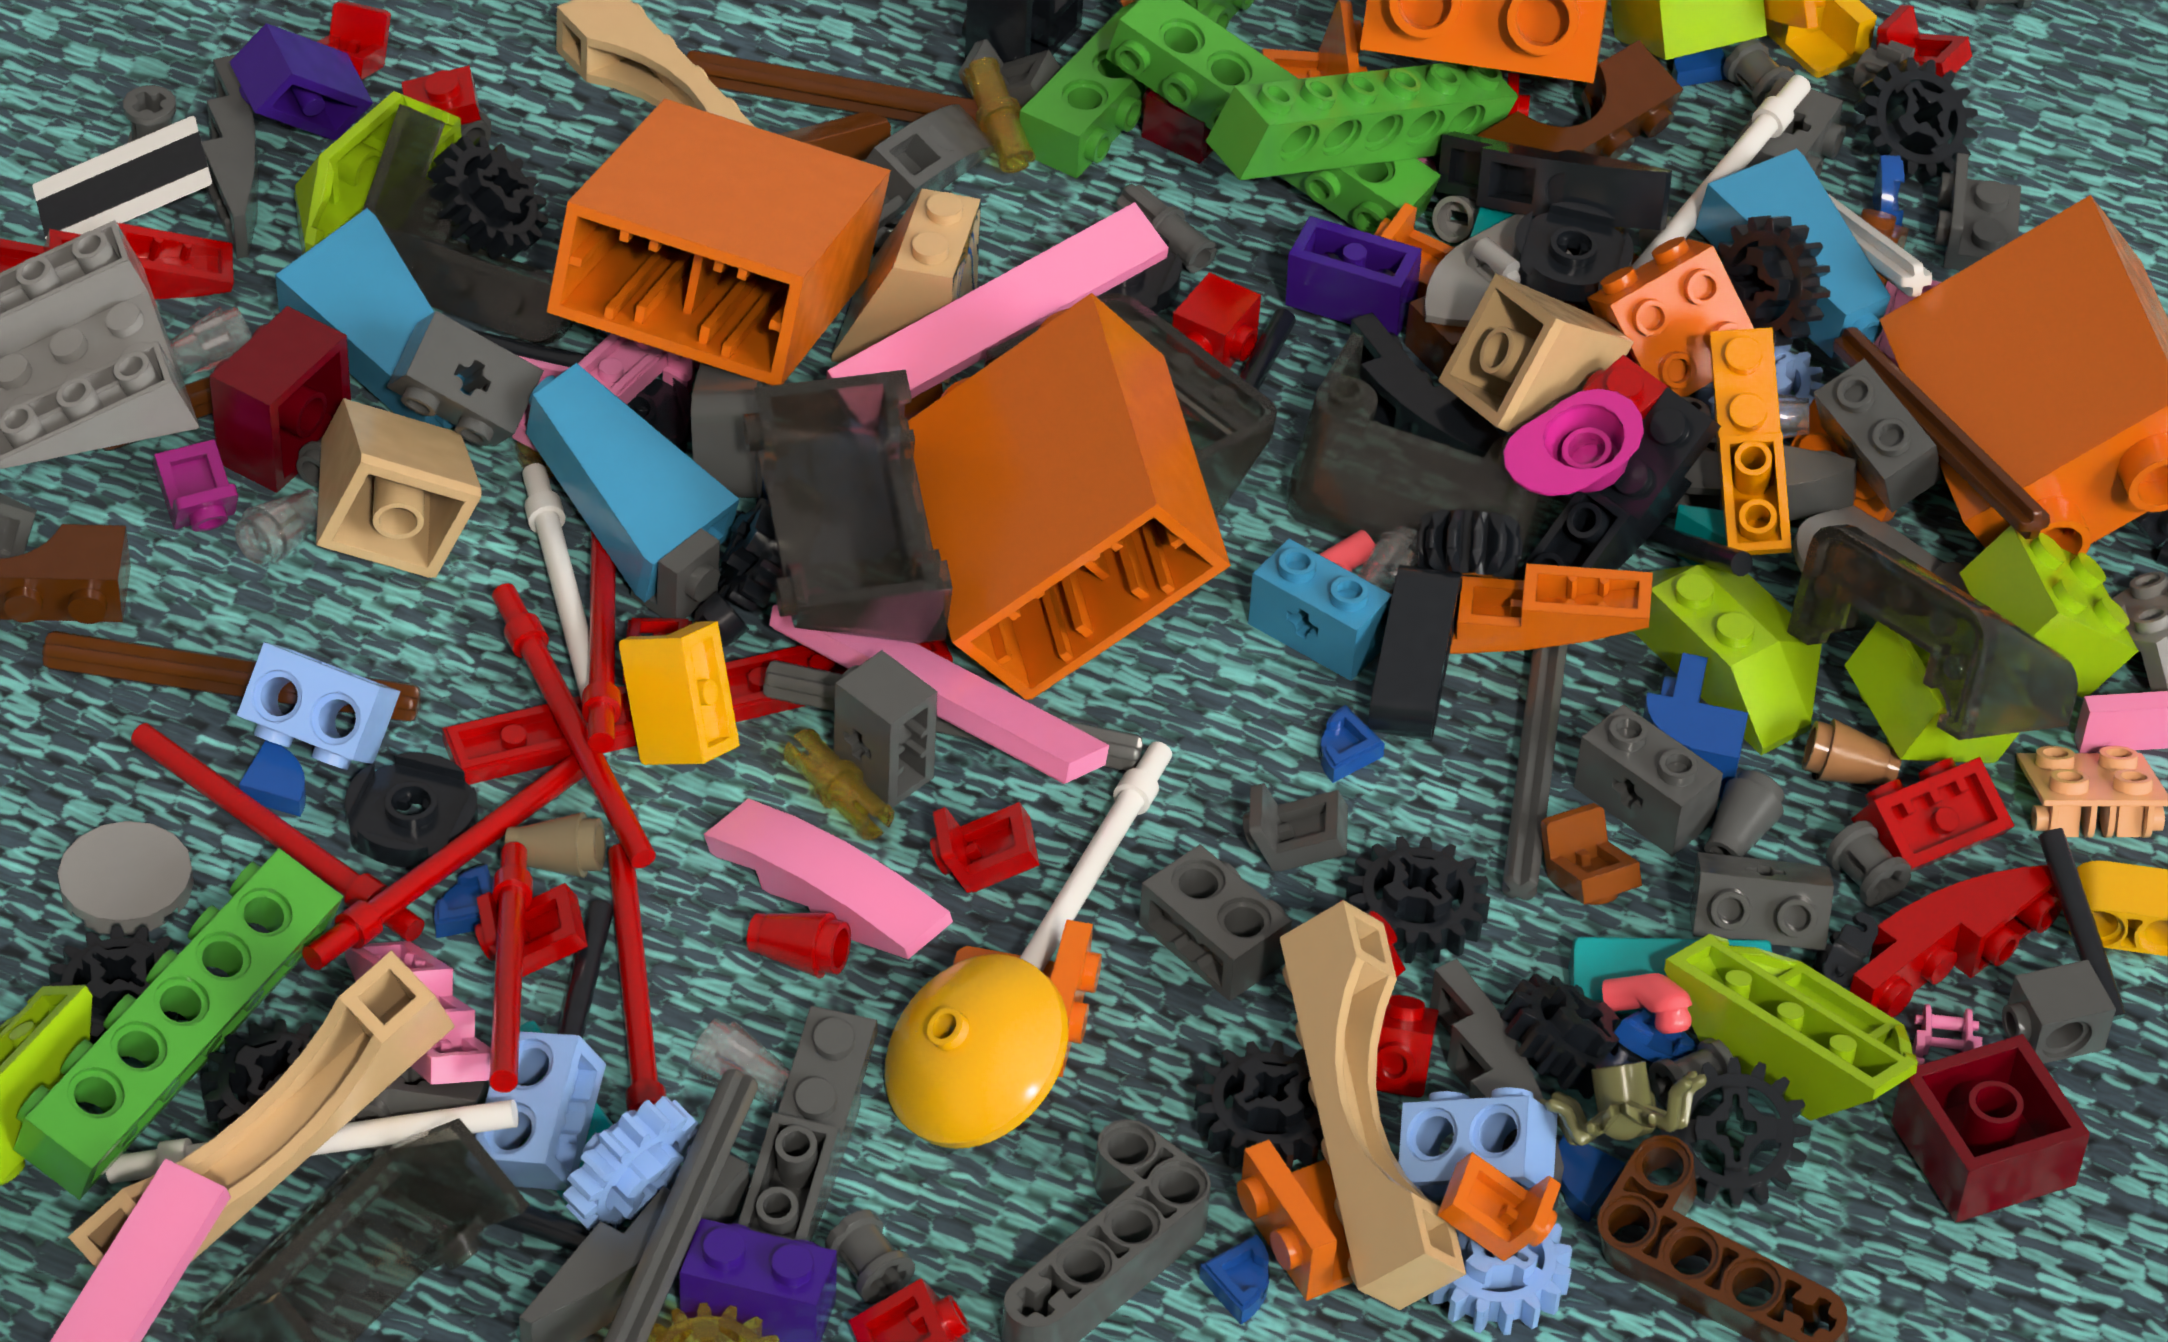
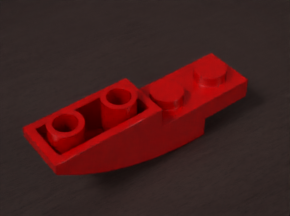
(1957, 927)

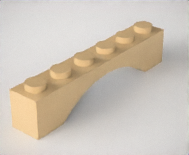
(624, 50)
(1340, 991)
(357, 1052)

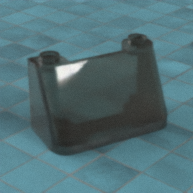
(849, 508)
(1984, 664)

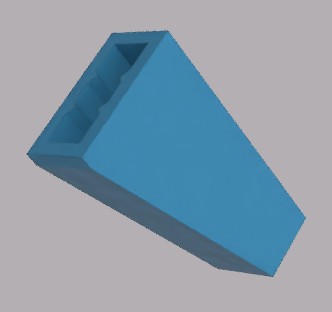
(1792, 189)
(366, 292)
(624, 476)

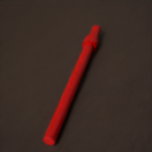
(529, 642)
(601, 697)
(270, 827)
(513, 894)
(365, 920)
(633, 982)

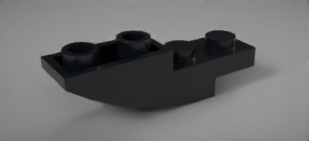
(1531, 179)
(1409, 396)
(1611, 524)

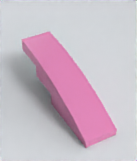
(828, 876)
(458, 1054)

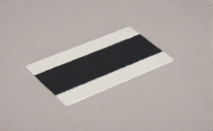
(125, 181)

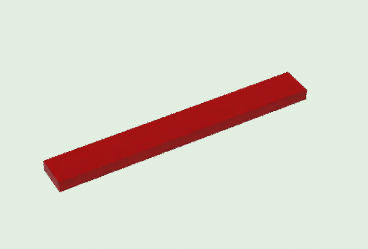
(534, 740)

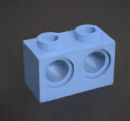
(321, 695)
(551, 1112)
(1478, 1128)

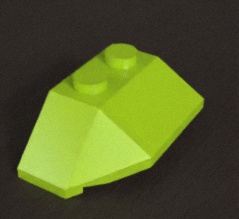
(342, 174)
(1749, 652)
(1793, 1021)
(32, 1054)

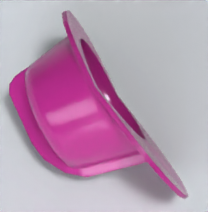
(1576, 444)

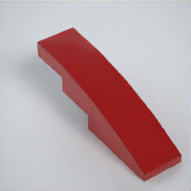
(172, 261)

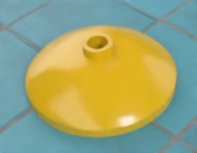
(976, 1051)

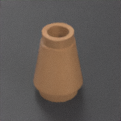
(1848, 755)

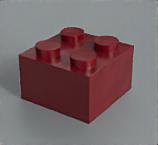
(278, 396)
(1990, 1128)

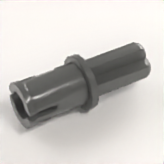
(1192, 246)

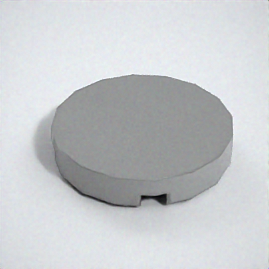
(125, 877)

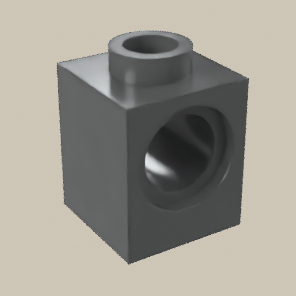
(2060, 1011)

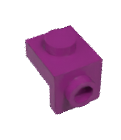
(195, 486)

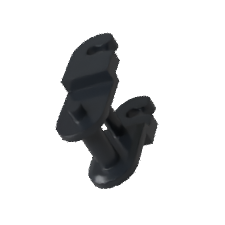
(1848, 950)

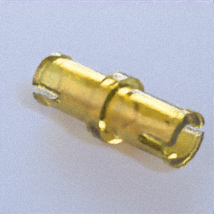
(999, 115)
(838, 784)

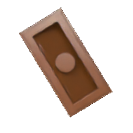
(849, 136)

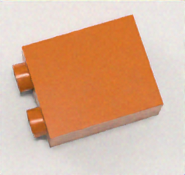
(1507, 35)
(718, 242)
(2053, 371)
(1063, 497)

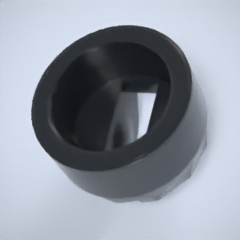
(729, 622)

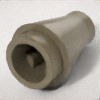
(563, 844)

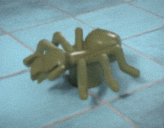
(1625, 1105)

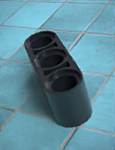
(1415, 652)

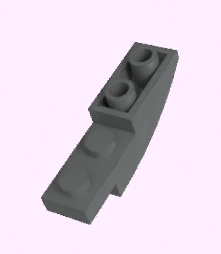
(928, 156)
(1813, 479)
(811, 1126)

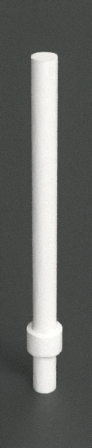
(1768, 122)
(546, 519)
(1132, 797)
(350, 1137)

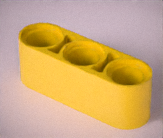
(2128, 905)

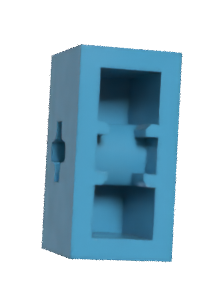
(1319, 609)

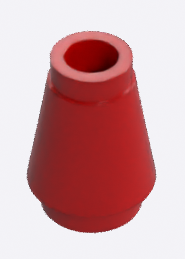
(802, 941)

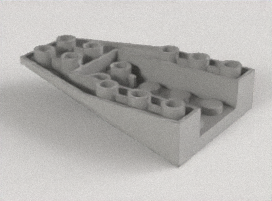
(84, 353)

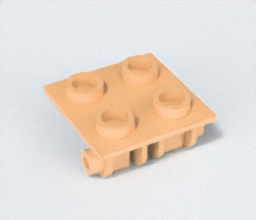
(2077, 783)

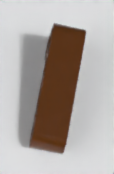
(1731, 1267)

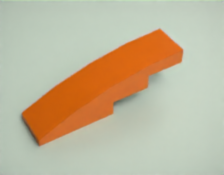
(1550, 608)

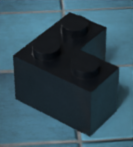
(1021, 26)

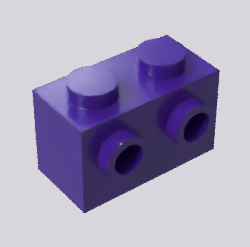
(300, 82)
(1351, 274)
(763, 1276)

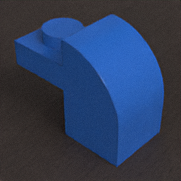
(1703, 728)

